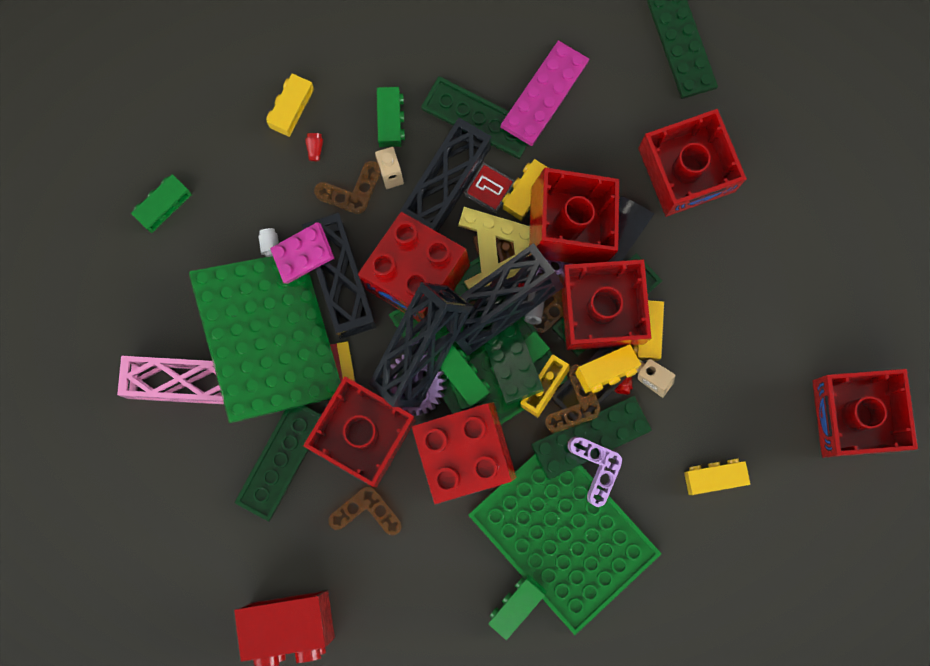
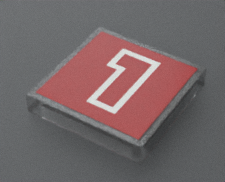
(489, 187)

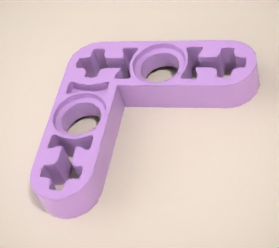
(602, 461)

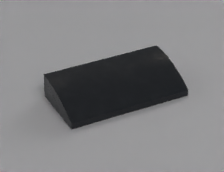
(632, 221)
(566, 397)

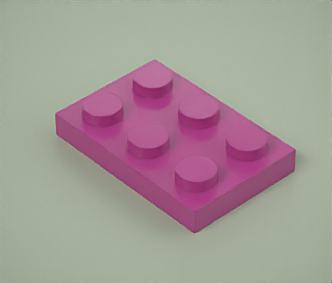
(302, 253)

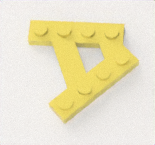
(487, 229)

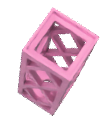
(166, 364)

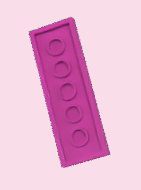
(544, 93)

